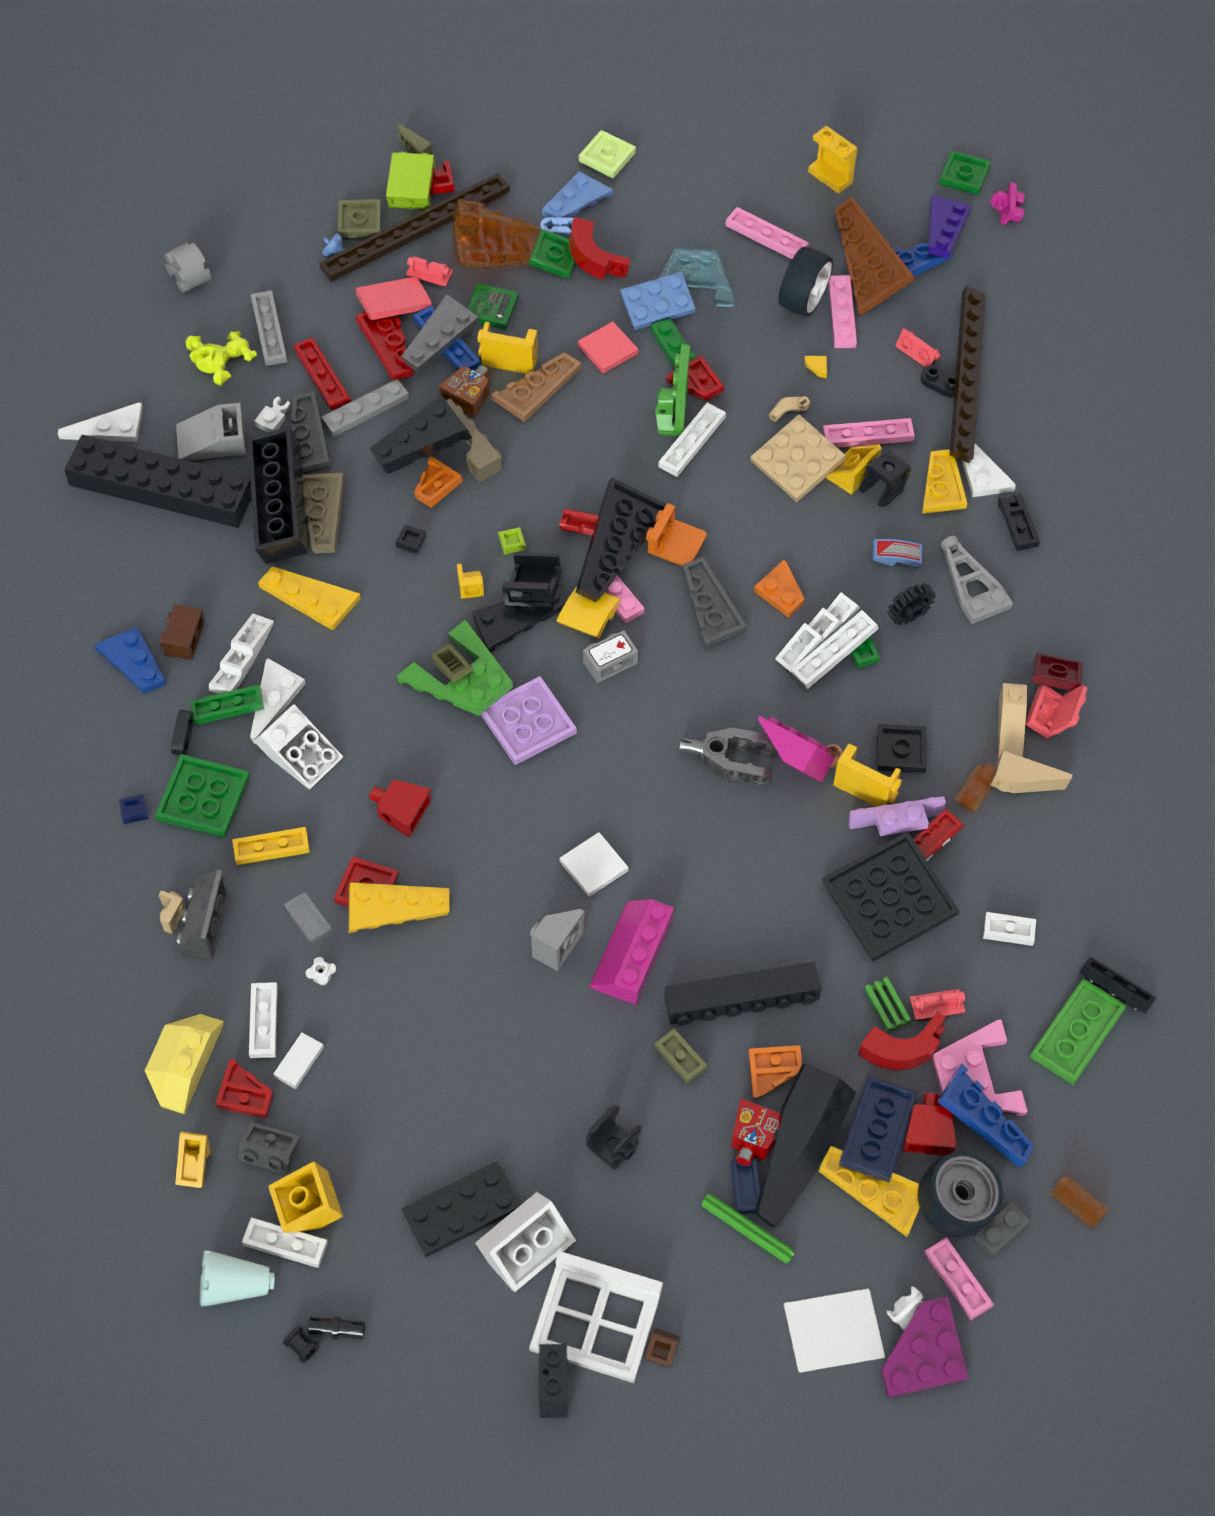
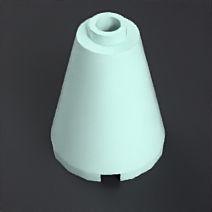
(232, 1279)

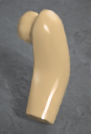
(789, 404)

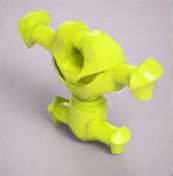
(213, 357)

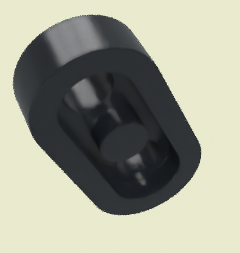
(938, 380)

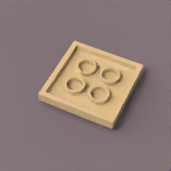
(798, 458)

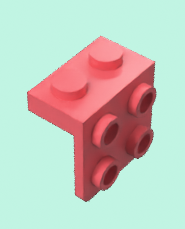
(1053, 712)

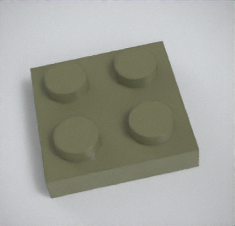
(359, 218)

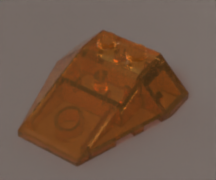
(490, 239)

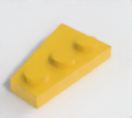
(943, 484)

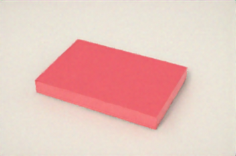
(393, 298)

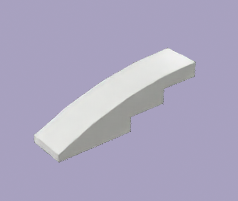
(818, 631)
(241, 656)

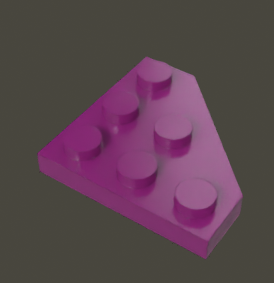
(926, 1352)

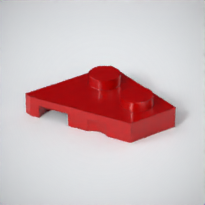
(243, 1092)

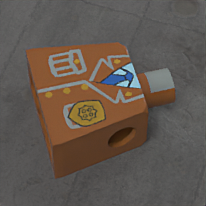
(467, 389)

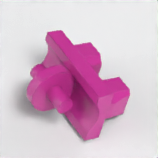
(1007, 202)

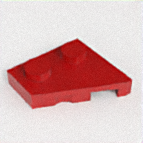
(442, 180)
(701, 380)

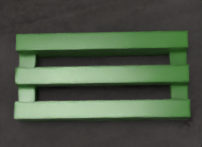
(896, 1001)

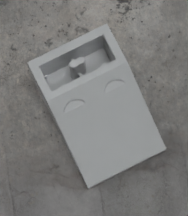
(212, 434)

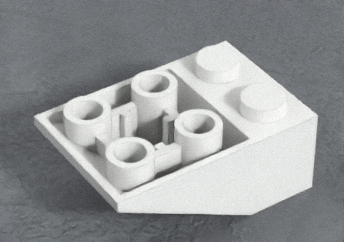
(298, 747)

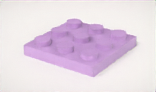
(528, 721)

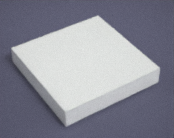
(593, 864)

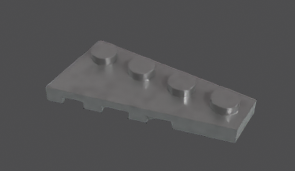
(441, 330)

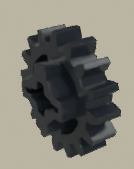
(911, 604)

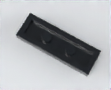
(1117, 985)

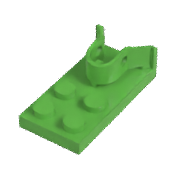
(674, 399)

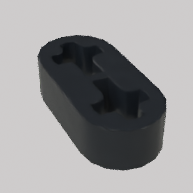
(182, 732)

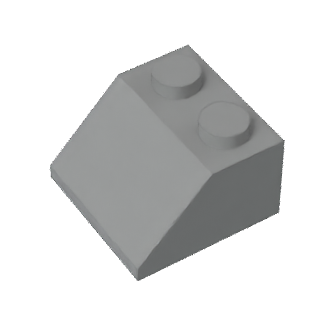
(556, 937)

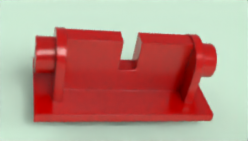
(578, 522)

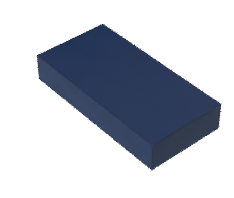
(745, 1186)

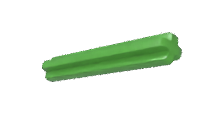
(748, 1228)

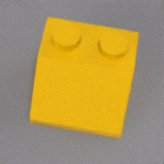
(305, 1199)

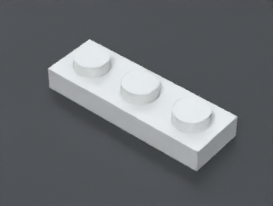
(263, 1020)
(292, 1246)

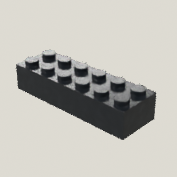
(277, 495)

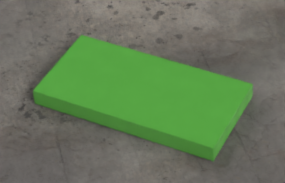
(1078, 1031)

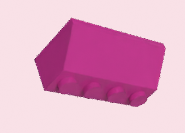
(633, 949)

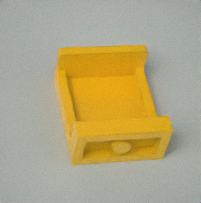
(834, 161)
(508, 351)
(864, 781)

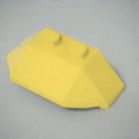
(181, 1059)

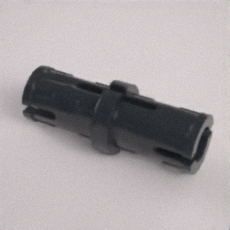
(336, 1328)

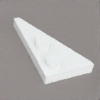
(116, 426)
(985, 476)
(278, 690)

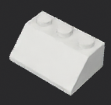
(526, 1241)

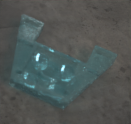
(702, 270)

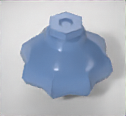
(333, 245)

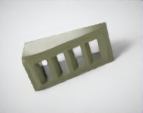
(413, 142)
(451, 663)

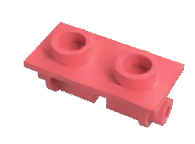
(429, 272)
(917, 348)
(945, 1002)

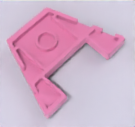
(970, 1053)

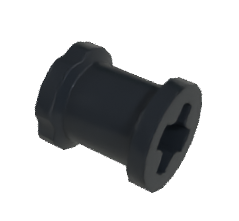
(301, 1344)

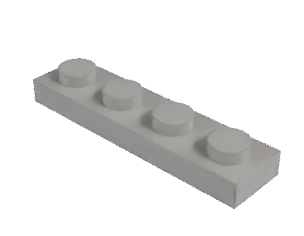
(268, 328)
(365, 408)

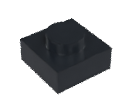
(410, 539)

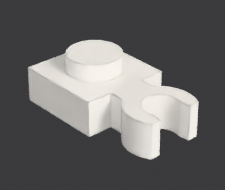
(272, 418)

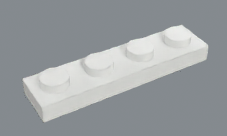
(692, 439)
(834, 649)

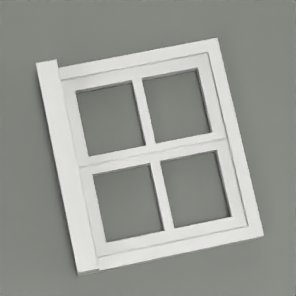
(607, 1280)

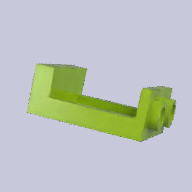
(410, 180)

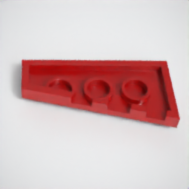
(387, 342)

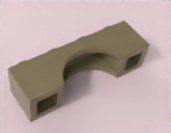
(482, 458)

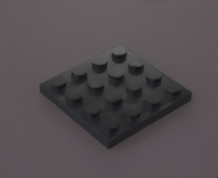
(890, 896)

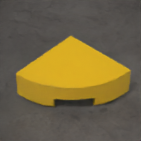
(817, 364)

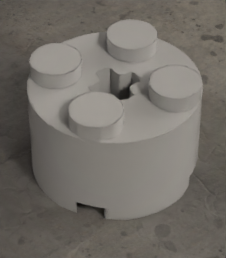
(187, 266)

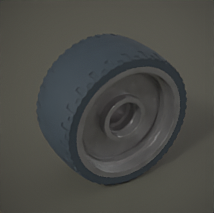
(974, 1183)

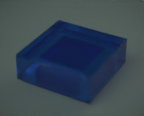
(133, 809)

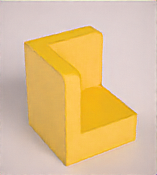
(470, 583)

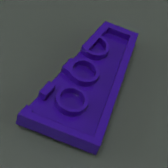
(946, 224)

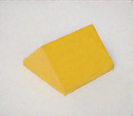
(852, 470)

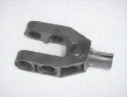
(734, 739)

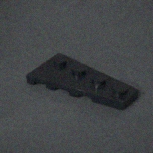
(502, 622)

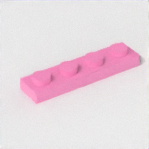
(764, 233)
(842, 311)
(869, 432)

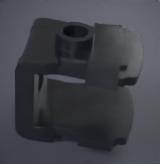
(894, 479)
(608, 1129)

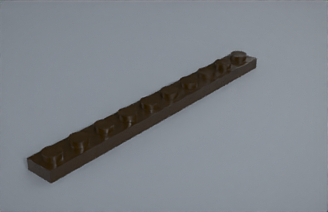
(410, 229)
(967, 375)

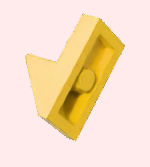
(192, 1158)

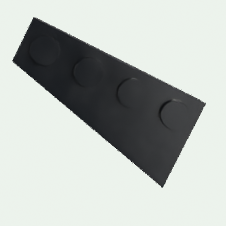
(420, 436)

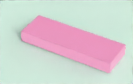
(958, 1278)

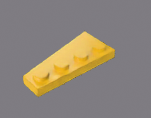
(311, 597)
(393, 904)
(891, 1201)

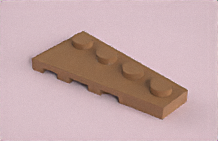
(537, 387)

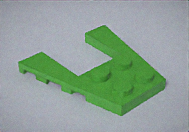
(475, 690)

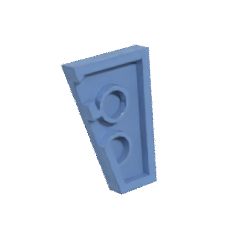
(576, 195)

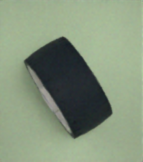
(805, 281)

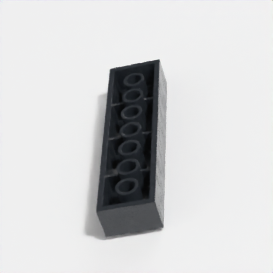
(159, 481)

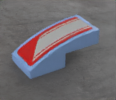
(893, 551)

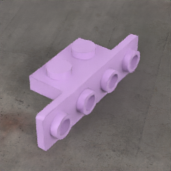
(898, 817)

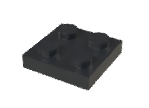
(901, 748)

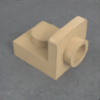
(173, 910)

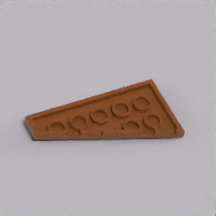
(870, 259)

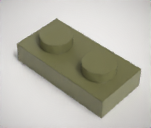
(680, 1056)

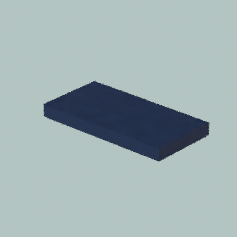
(878, 1129)

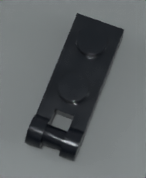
(1019, 522)

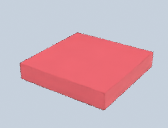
(608, 347)

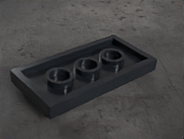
(461, 1209)

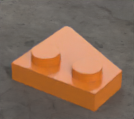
(436, 482)
(781, 590)
(772, 1067)

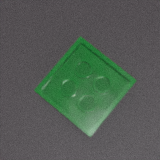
(202, 795)

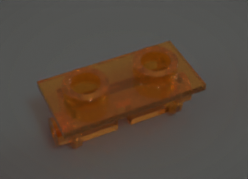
(976, 787)
(1079, 1201)

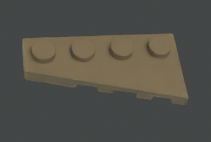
(323, 509)

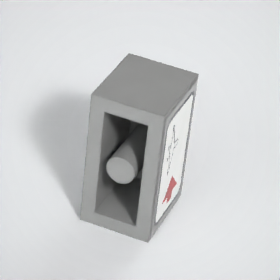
(610, 656)

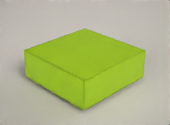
(512, 540)

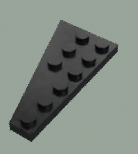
(617, 536)

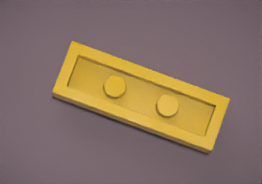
(270, 846)

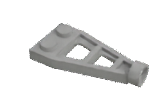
(984, 604)

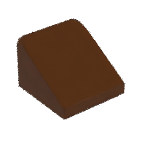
(662, 1347)

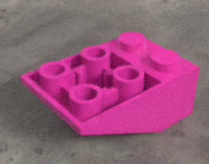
(797, 749)

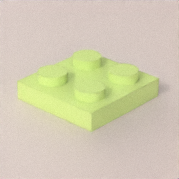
(607, 154)

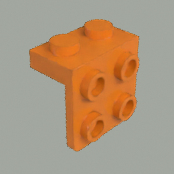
(674, 539)

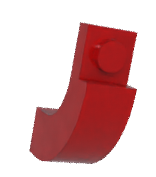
(590, 256)
(903, 1054)

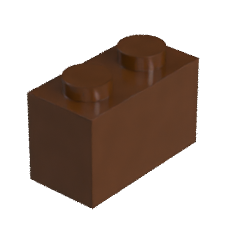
(182, 631)

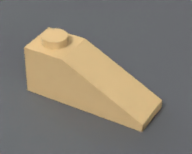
(1012, 718)
(1024, 775)

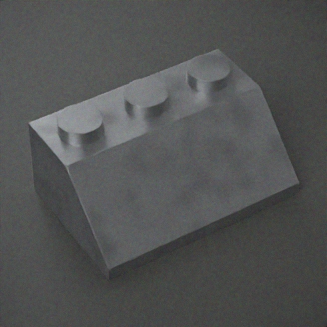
(203, 916)

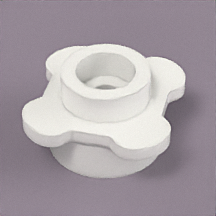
(325, 976)

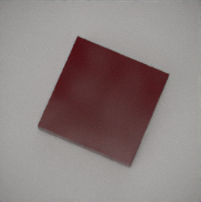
(1057, 672)

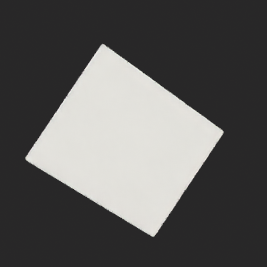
(834, 1330)

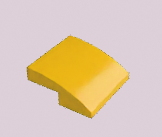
(588, 615)

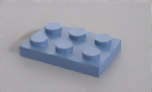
(657, 300)

